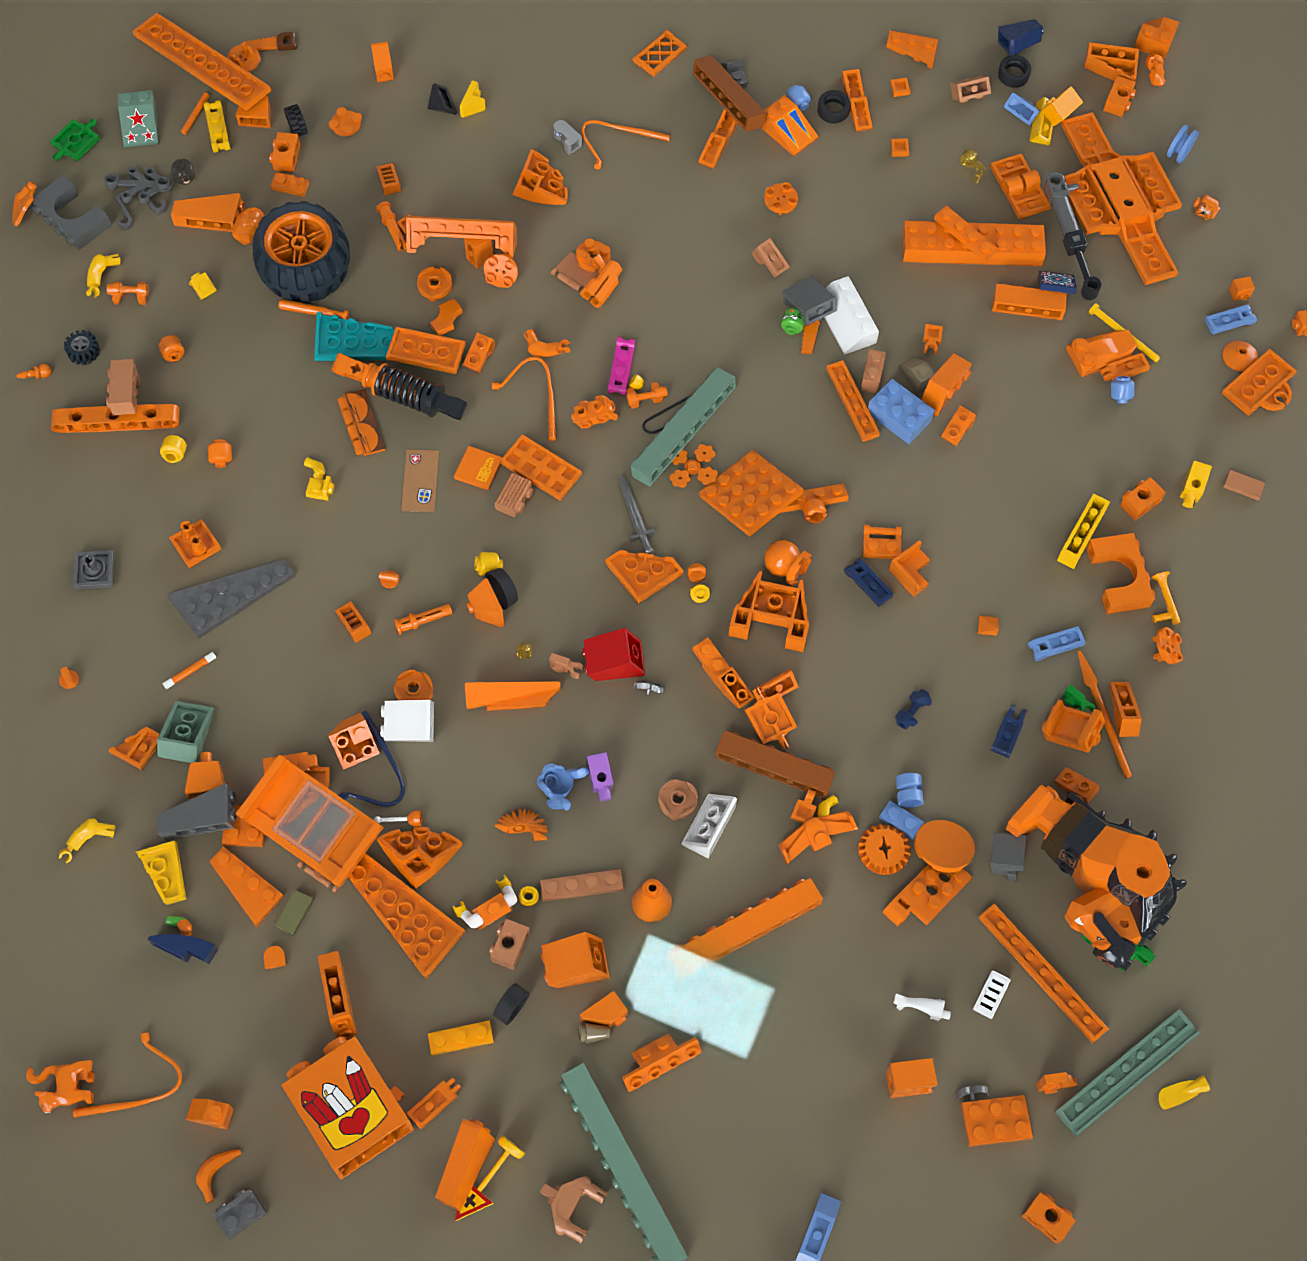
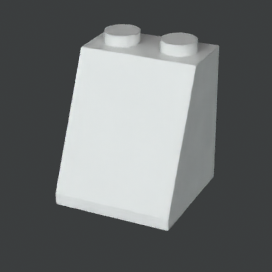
(408, 721)

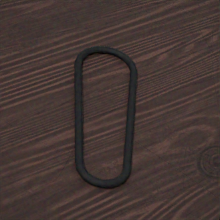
(658, 430)

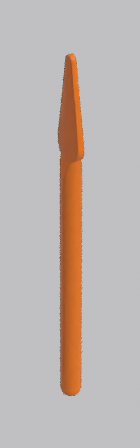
(1091, 681)

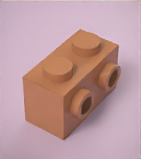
(970, 88)

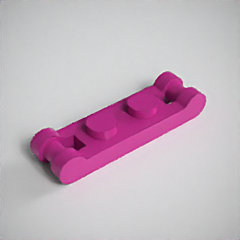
(621, 366)

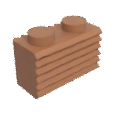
(873, 371)
(513, 495)

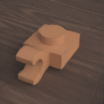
(563, 664)

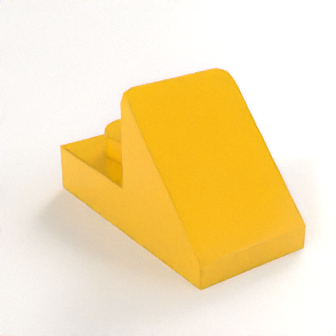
(472, 102)

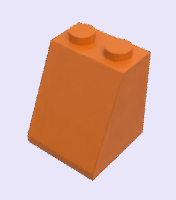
(574, 960)

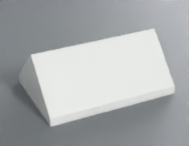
(709, 824)

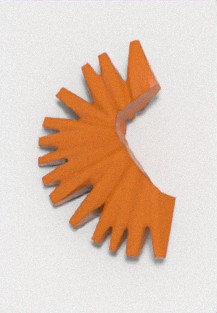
(523, 823)

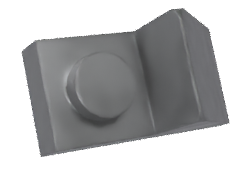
(735, 69)

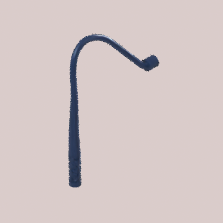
(376, 734)

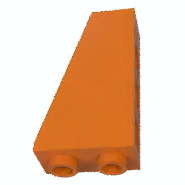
(208, 212)
(337, 995)
(464, 1163)

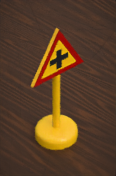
(475, 1199)

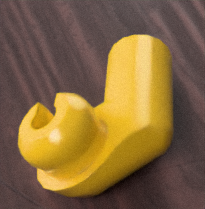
(824, 806)

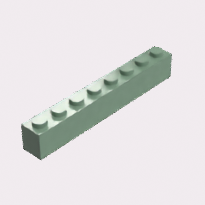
(683, 426)

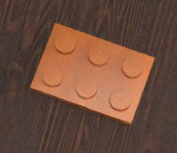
(996, 1120)

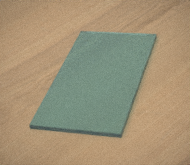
(697, 996)

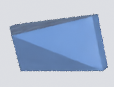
(1021, 108)

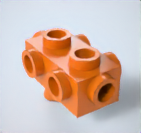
(594, 412)

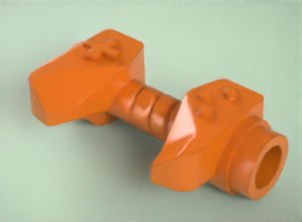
(117, 291)
(656, 395)

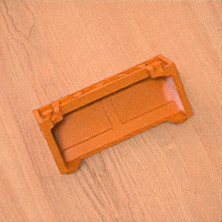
(420, 228)

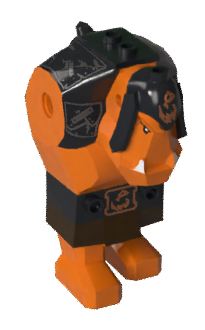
(1118, 869)

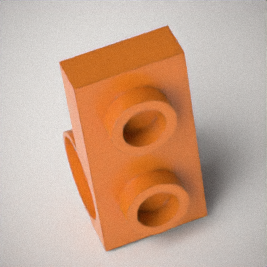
(479, 351)
(958, 425)
(1080, 785)

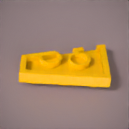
(165, 870)

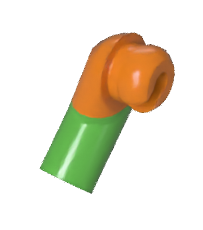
(182, 924)

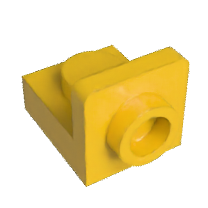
(320, 488)

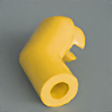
(317, 467)

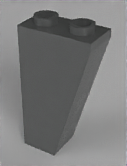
(200, 815)

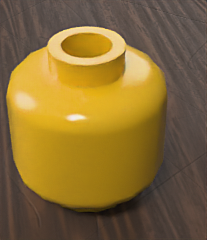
(173, 448)
(486, 562)

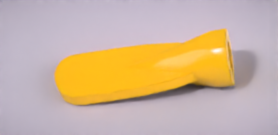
(1182, 1092)

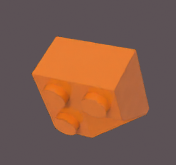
(1157, 36)

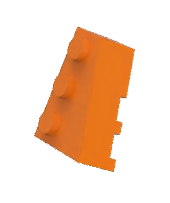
(1112, 61)
(946, 382)

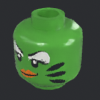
(792, 321)

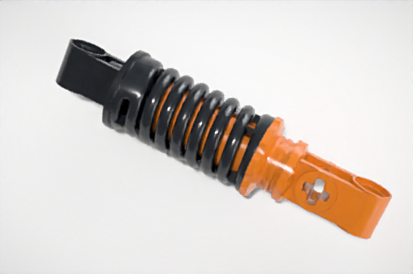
(401, 387)

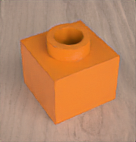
(1241, 288)

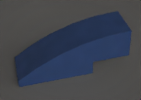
(184, 946)

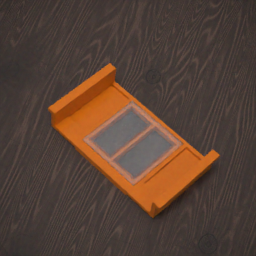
(309, 820)

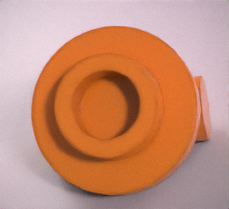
(389, 579)
(68, 678)

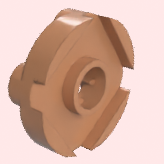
(680, 788)

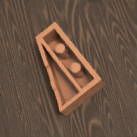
(122, 387)

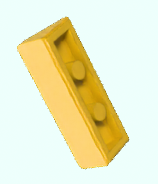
(1041, 126)

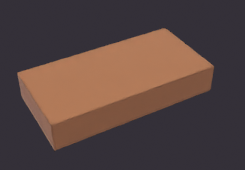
(1244, 485)

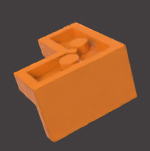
(906, 568)

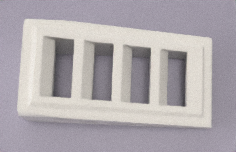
(999, 979)

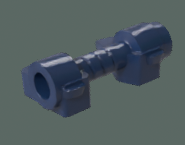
(919, 699)

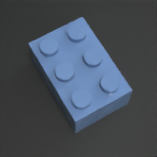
(900, 411)

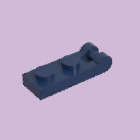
(869, 582)

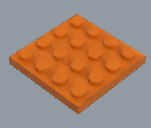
(751, 493)

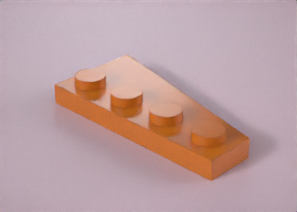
(250, 889)

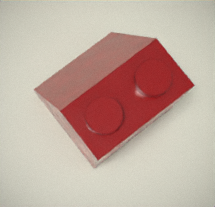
(613, 656)

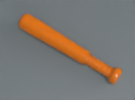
(299, 307)

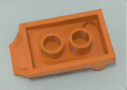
(1094, 353)

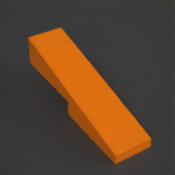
(858, 102)
(718, 140)

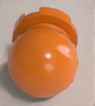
(784, 560)

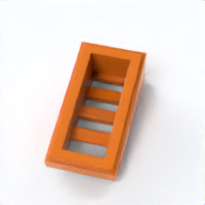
(389, 188)
(360, 630)

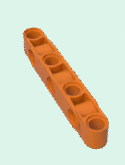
(102, 420)

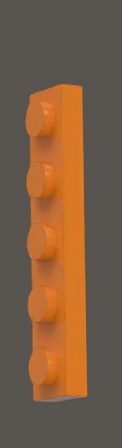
(853, 401)

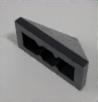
(441, 100)

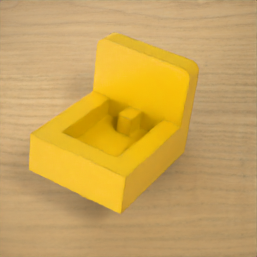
(202, 285)

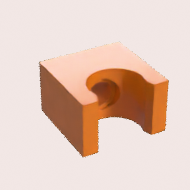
(911, 1077)

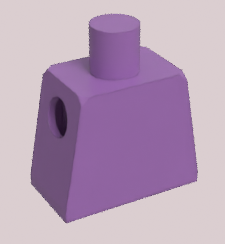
(599, 768)

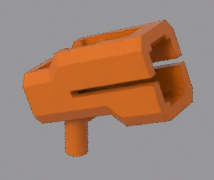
(608, 276)

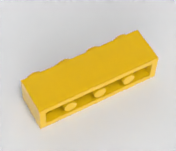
(1083, 531)

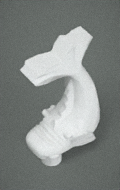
(933, 1007)

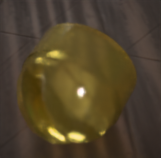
(524, 651)

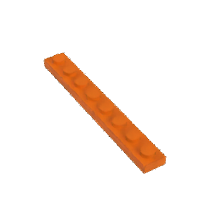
(1043, 973)

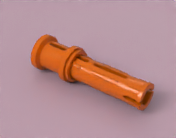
(389, 220)
(413, 621)

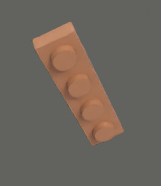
(581, 885)

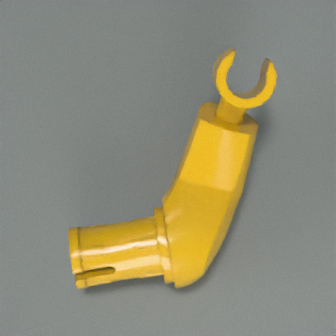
(96, 269)
(83, 832)

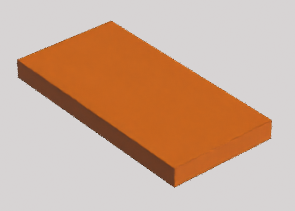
(426, 350)

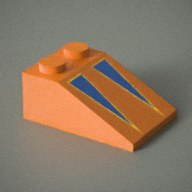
(788, 126)

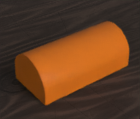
(781, 683)

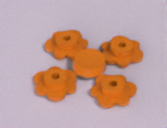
(692, 467)

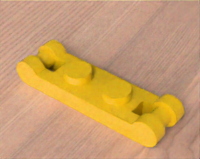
(217, 126)

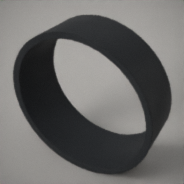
(502, 587)

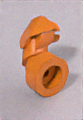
(1155, 64)

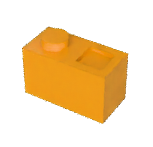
(1062, 106)

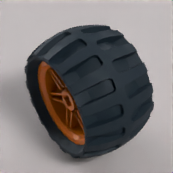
(290, 252)

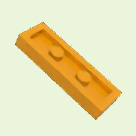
(460, 1038)

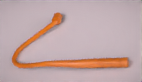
(657, 135)
(551, 412)
(91, 1110)

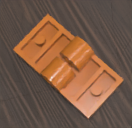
(1020, 186)

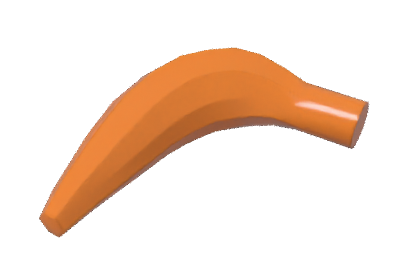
(209, 1168)

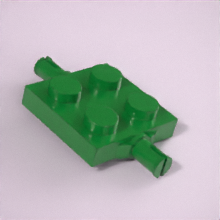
(75, 140)

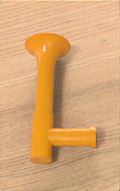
(1172, 612)

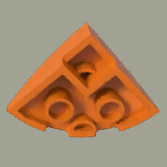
(540, 182)
(419, 852)

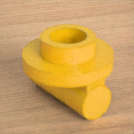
(700, 593)

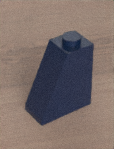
(1019, 35)

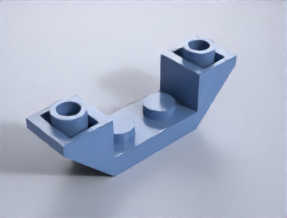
(819, 1229)

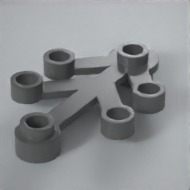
(160, 183)

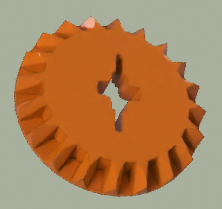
(875, 858)

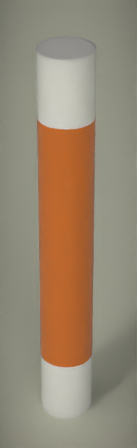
(189, 670)

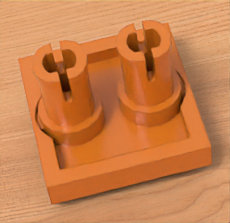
(194, 542)

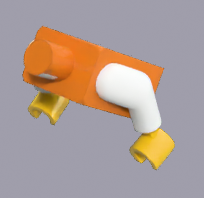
(491, 909)

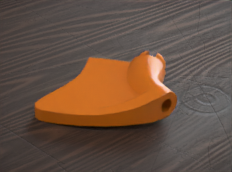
(22, 201)

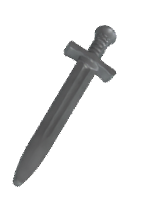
(637, 521)

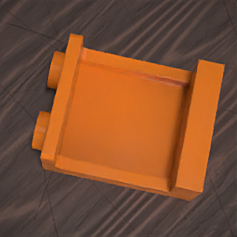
(1072, 727)

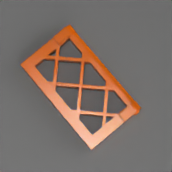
(661, 64)

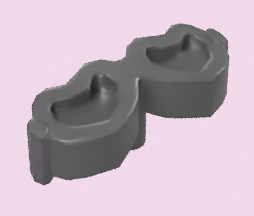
(644, 684)
(972, 1090)

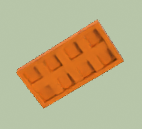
(541, 467)

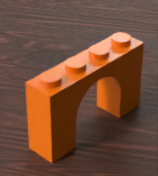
(1125, 550)

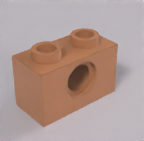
(509, 956)

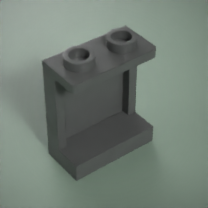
(810, 299)

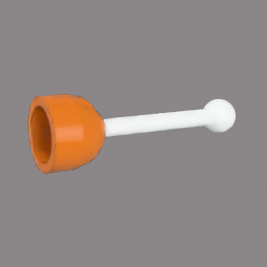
(414, 818)

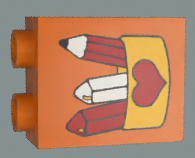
(346, 1105)

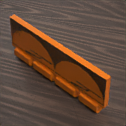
(361, 423)

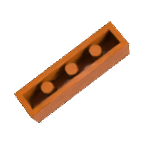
(1029, 301)

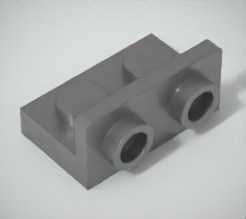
(239, 1213)

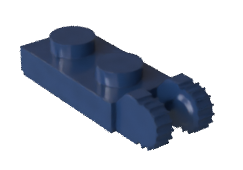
(1008, 733)

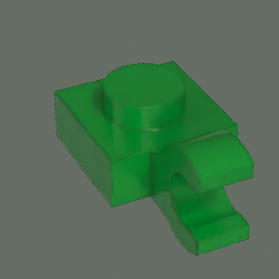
(1077, 699)

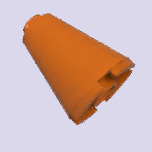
(651, 901)

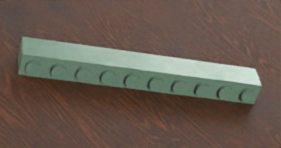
(622, 1164)

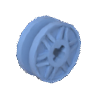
(1182, 144)

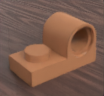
(770, 255)

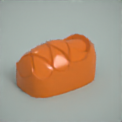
(246, 225)

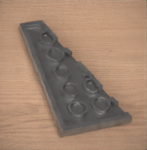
(219, 600)

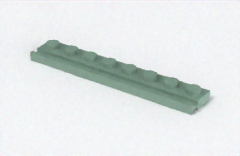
(1127, 1073)

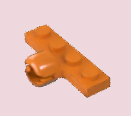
(813, 501)

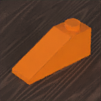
(1125, 710)

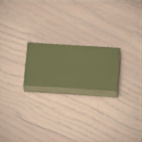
(294, 912)

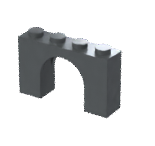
(76, 231)

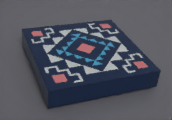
(1057, 282)

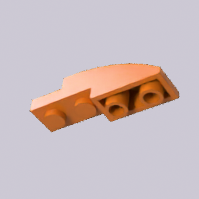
(721, 674)

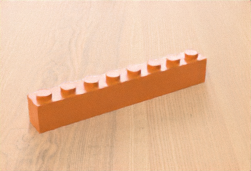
(756, 921)

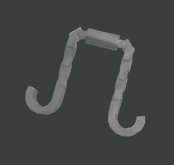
(126, 226)

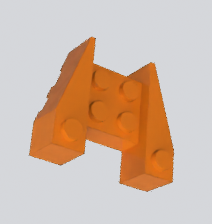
(775, 606)

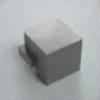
(1008, 854)

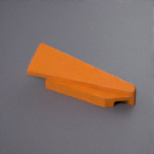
(509, 694)

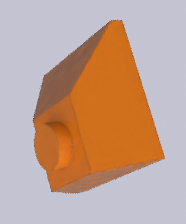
(485, 605)

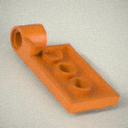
(917, 900)

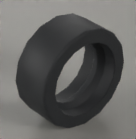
(1014, 61)
(833, 96)
(511, 1004)

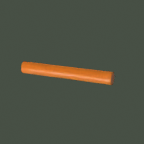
(195, 113)

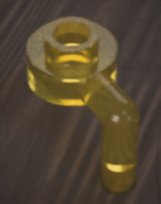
(970, 159)

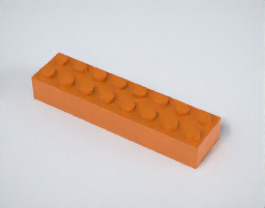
(934, 244)

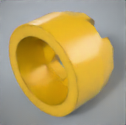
(636, 382)

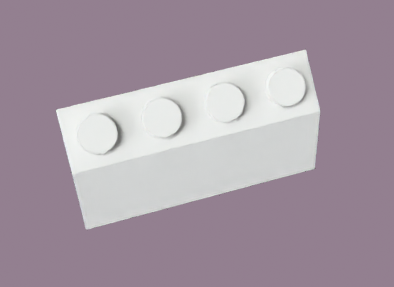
(851, 322)

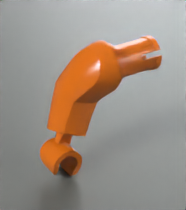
(543, 349)

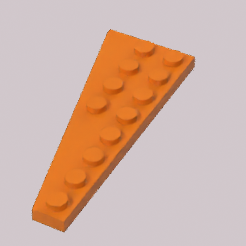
(412, 921)

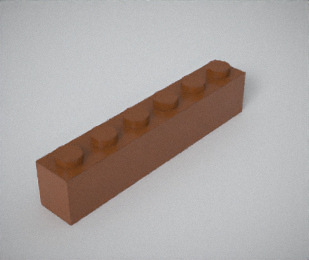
(729, 93)
(774, 764)

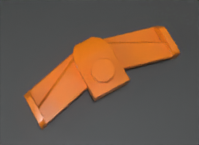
(816, 834)

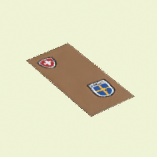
(420, 480)

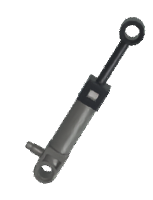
(1074, 238)

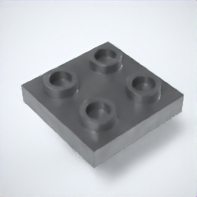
(93, 569)

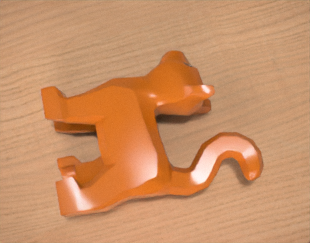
(67, 1084)

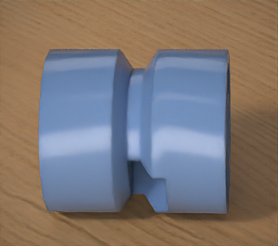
(909, 790)

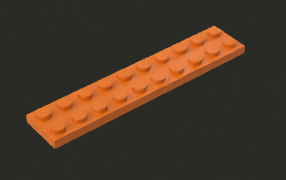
(202, 61)

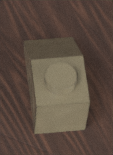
(917, 373)

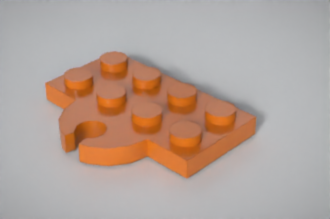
(1262, 384)

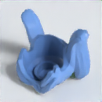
(559, 784)

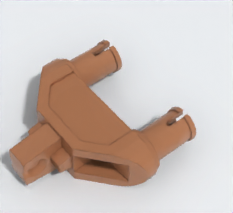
(565, 1200)

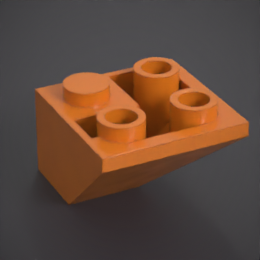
(353, 741)

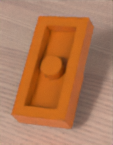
(289, 184)

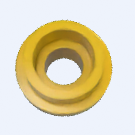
(528, 890)

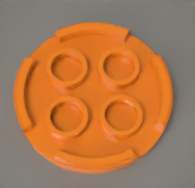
(944, 845)

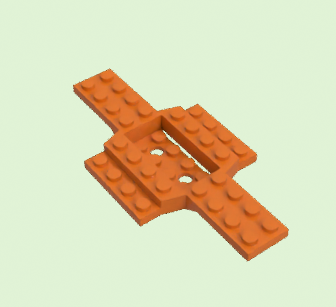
(1139, 181)

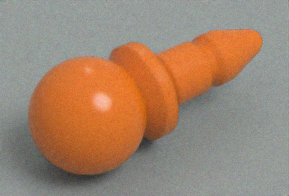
(42, 371)

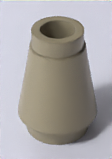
(592, 1032)

